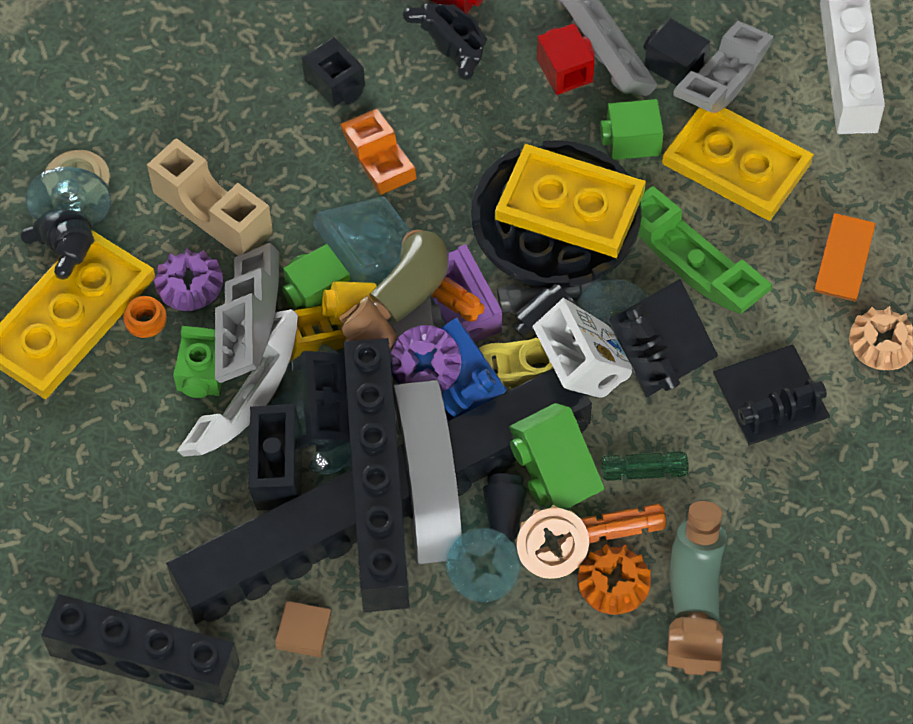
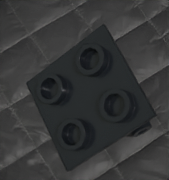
(663, 338)
(772, 394)

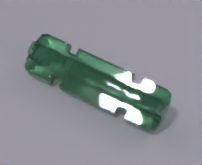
(644, 466)

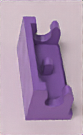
(467, 274)

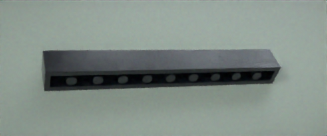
(324, 521)

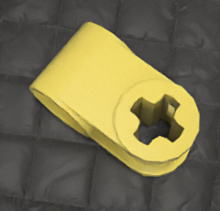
(515, 361)

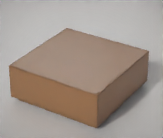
(303, 629)

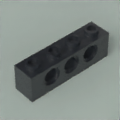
(141, 649)

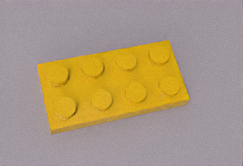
(67, 317)

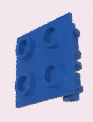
(476, 380)

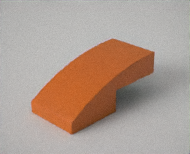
(378, 152)
(845, 257)

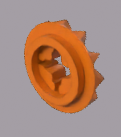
(626, 595)

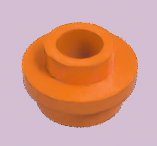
(144, 306)

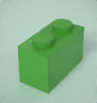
(555, 458)

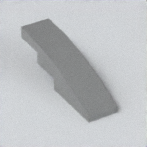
(248, 313)

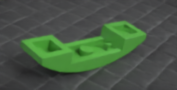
(695, 258)

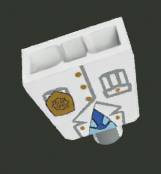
(590, 363)

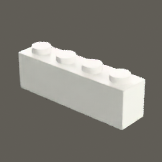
(852, 65)

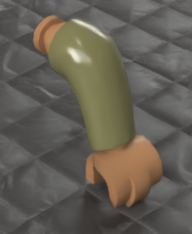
(412, 281)

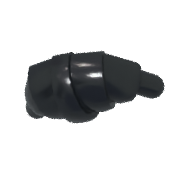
(454, 34)
(65, 234)

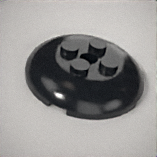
(533, 256)

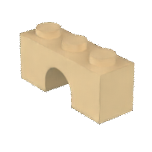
(186, 184)

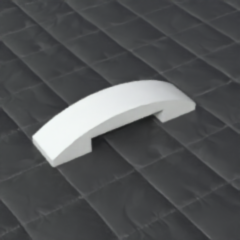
(257, 390)

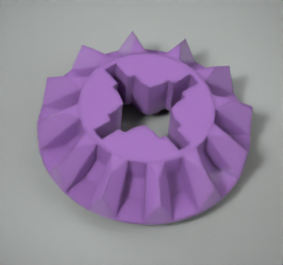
(204, 287)
(421, 340)

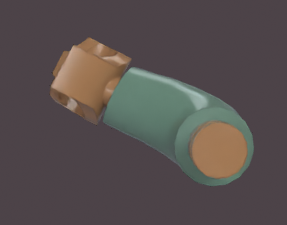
(695, 570)

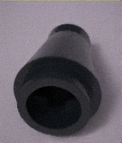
(504, 503)

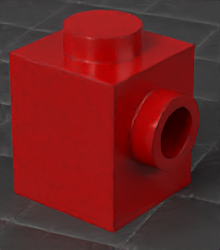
(565, 58)

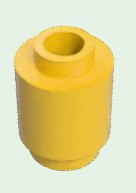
(343, 297)

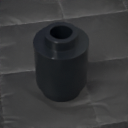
(537, 308)

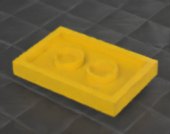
(738, 160)
(570, 200)

